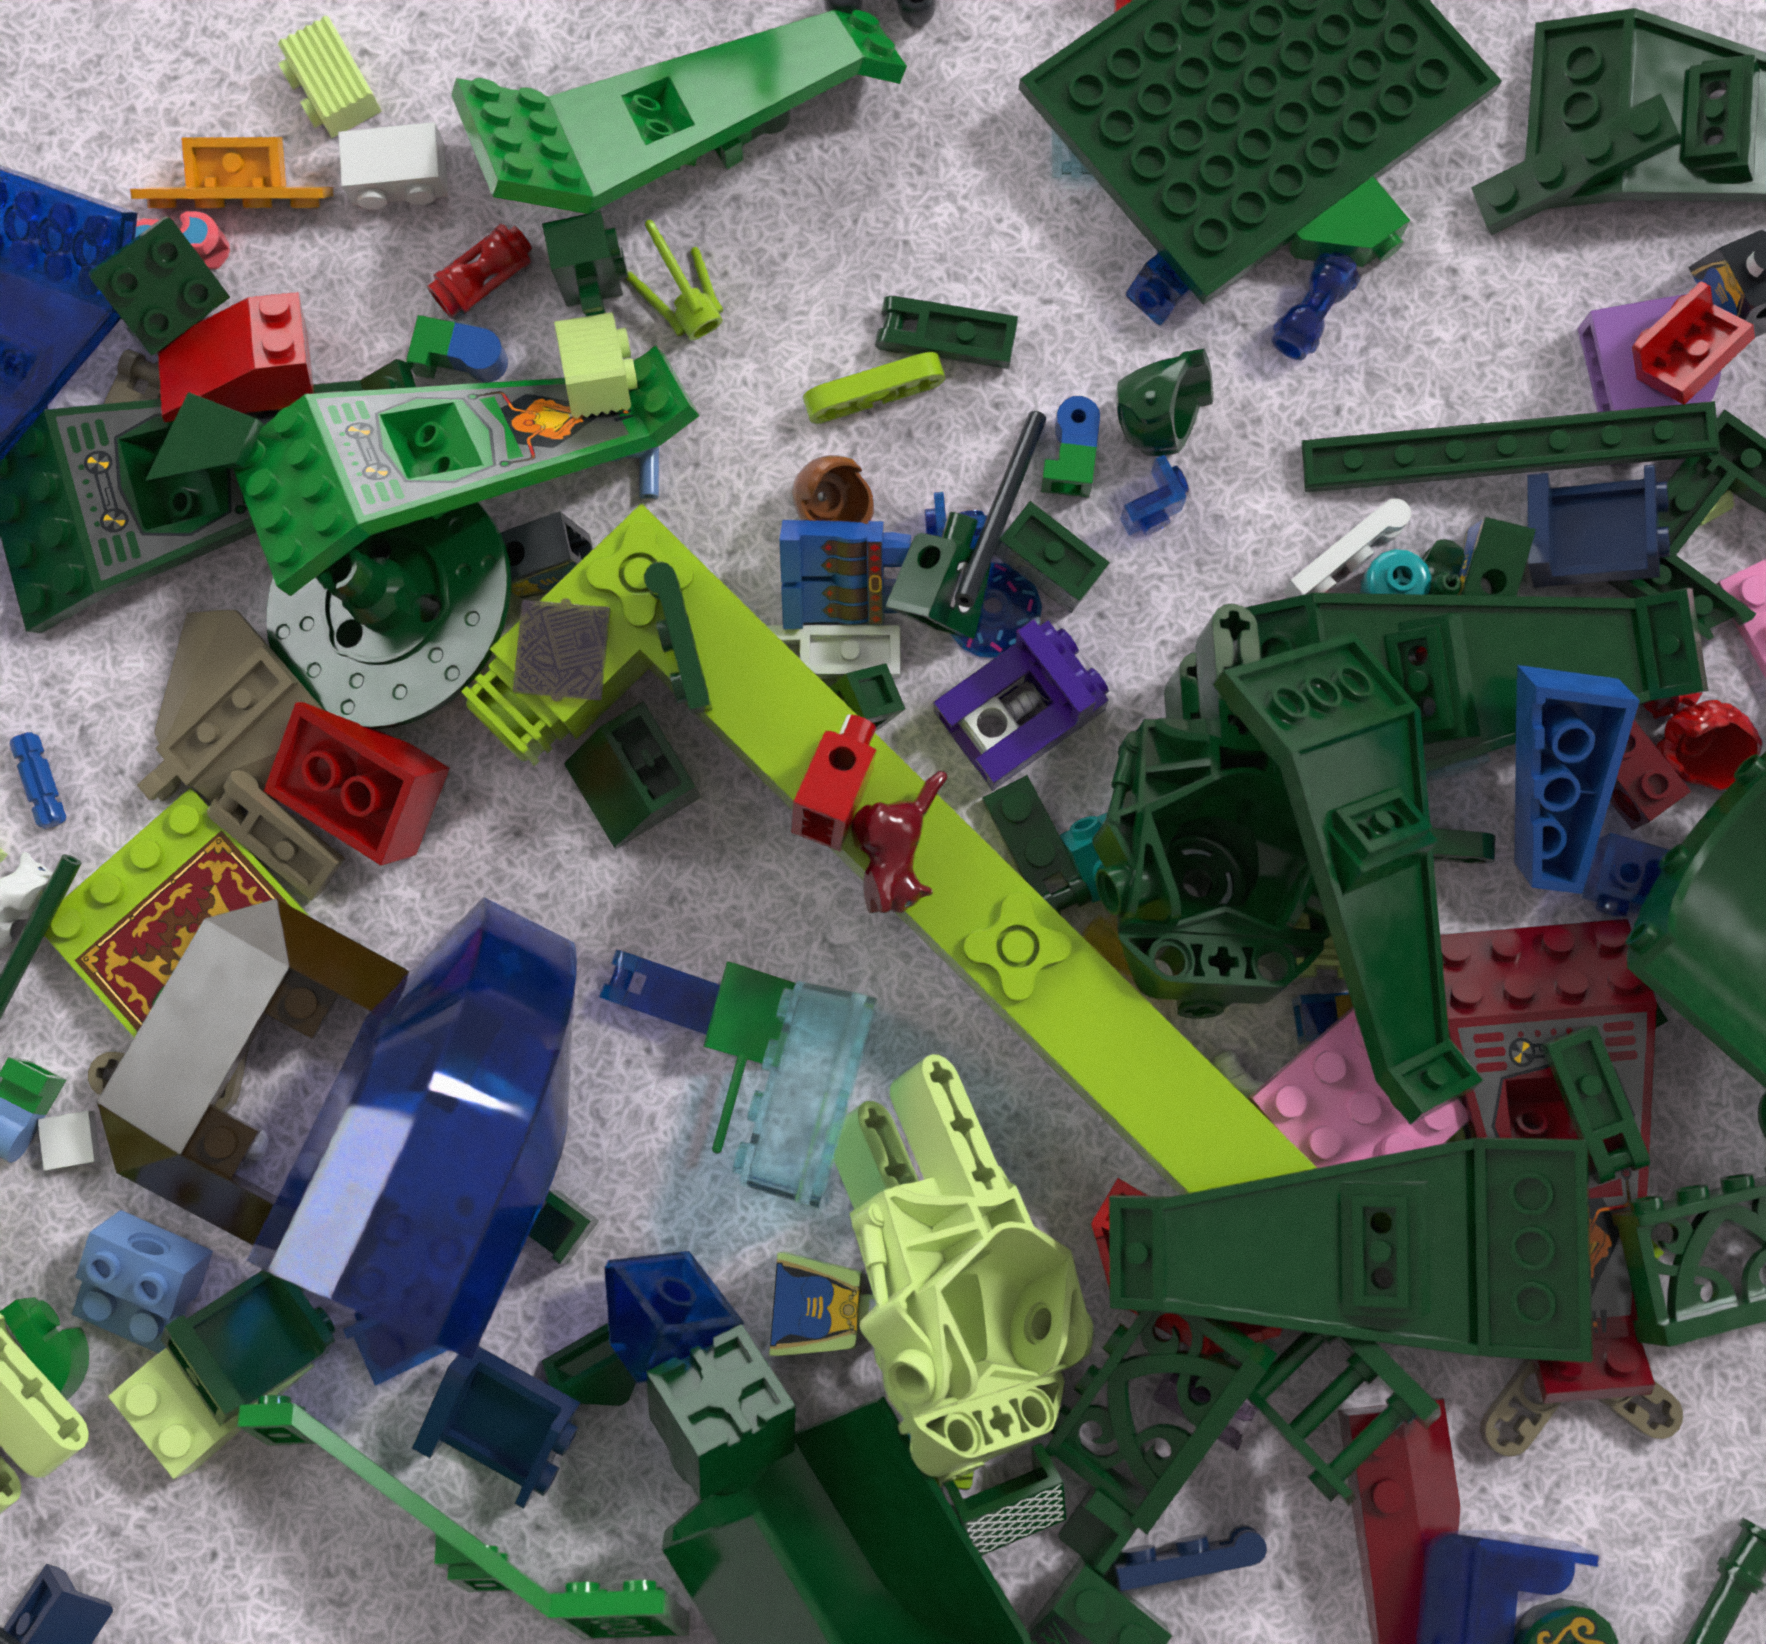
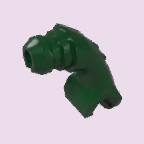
(1444, 563)

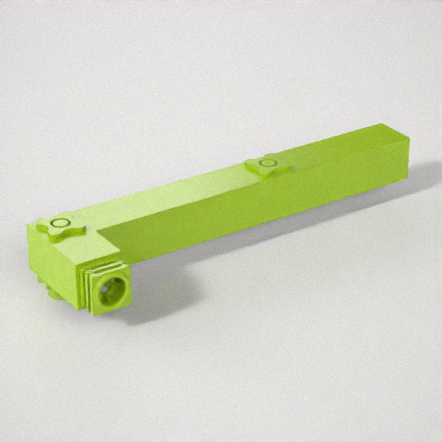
(981, 910)

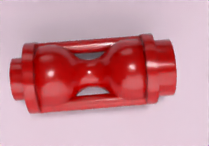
(462, 284)

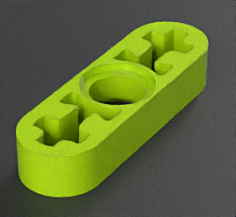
(882, 383)

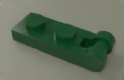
(948, 331)
(677, 636)
(1035, 843)
(1596, 1102)

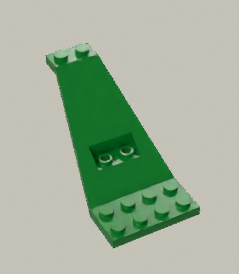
(637, 126)
(583, 1609)

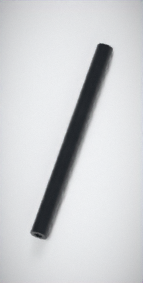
(1000, 509)

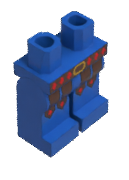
(837, 571)

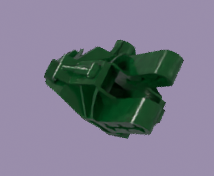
(1211, 789)

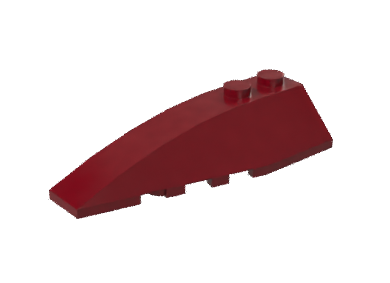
(1401, 1503)

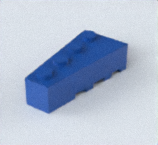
(1566, 768)

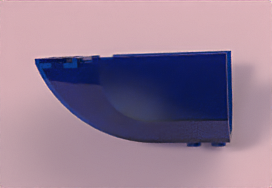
(437, 1136)

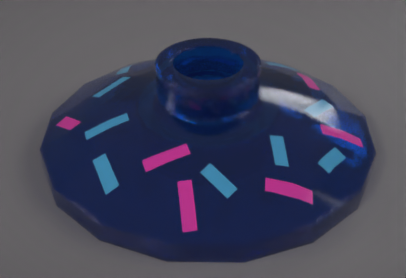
(1020, 606)

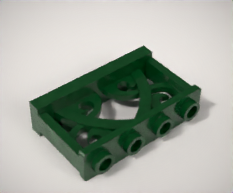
(1686, 1313)
(1157, 1474)

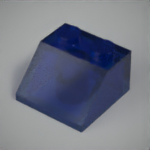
(662, 1309)

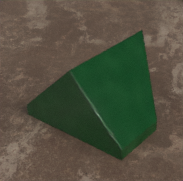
(205, 438)

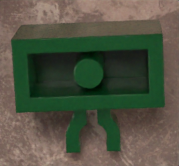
(585, 260)

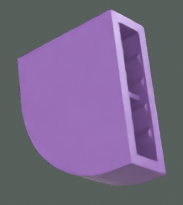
(1607, 350)

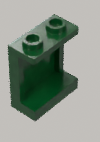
(248, 1342)

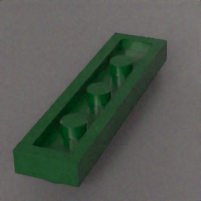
(1576, 164)

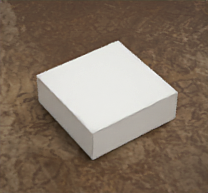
(68, 1140)

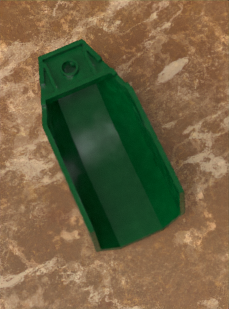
(840, 1549)

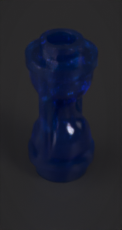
(1304, 323)

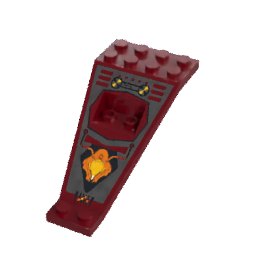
(1503, 1002)

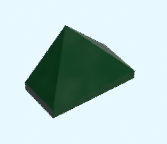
(590, 1371)

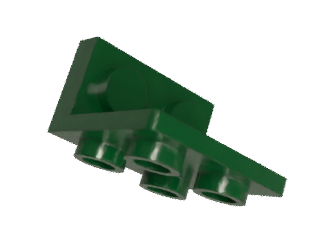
(158, 285)

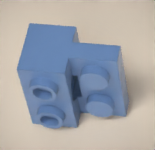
(138, 1278)

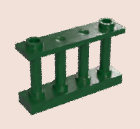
(1365, 1365)

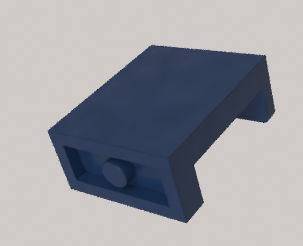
(1596, 530)
(500, 1421)

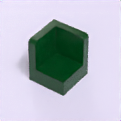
(870, 694)
(562, 1226)
(1097, 1530)

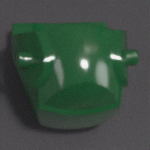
(1163, 401)

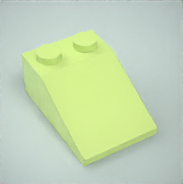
(172, 1415)

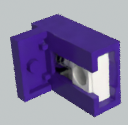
(1060, 681)

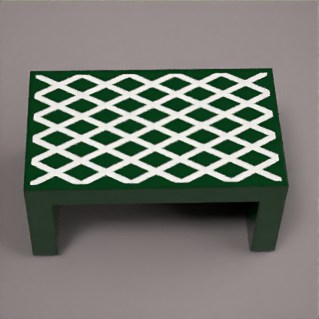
(1050, 557)
(1013, 1507)

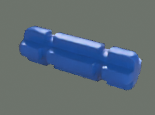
(37, 780)

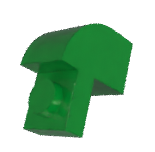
(58, 1355)

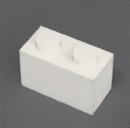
(393, 165)

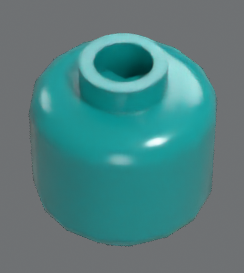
(1393, 569)

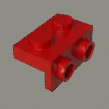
(1689, 345)

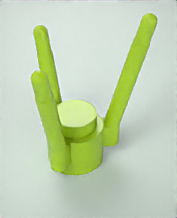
(696, 311)

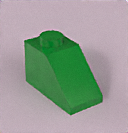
(1358, 225)

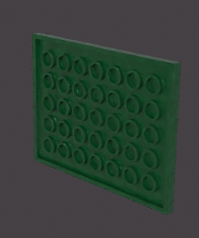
(1251, 115)

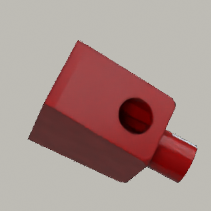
(835, 784)

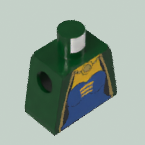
(1496, 553)

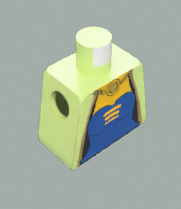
(816, 1306)

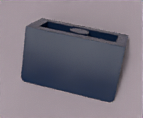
(57, 1612)

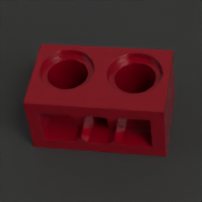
(1645, 782)

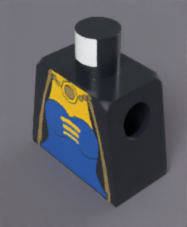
(1738, 278)
(544, 553)

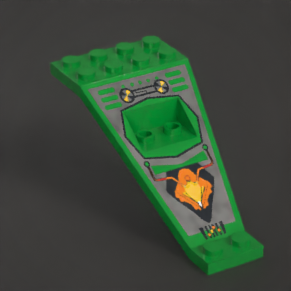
(389, 457)

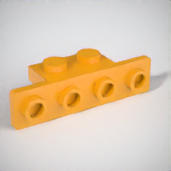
(233, 170)

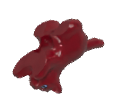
(890, 840)

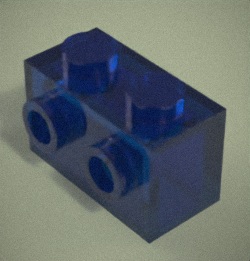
(1622, 874)

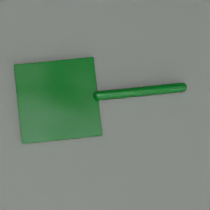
(743, 1026)

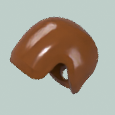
(843, 490)

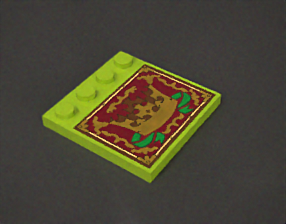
(147, 902)

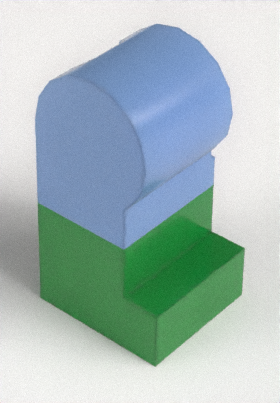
(24, 1098)

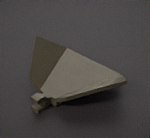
(221, 707)

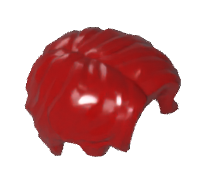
(1709, 743)

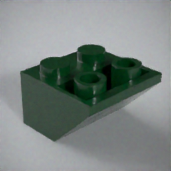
(631, 775)

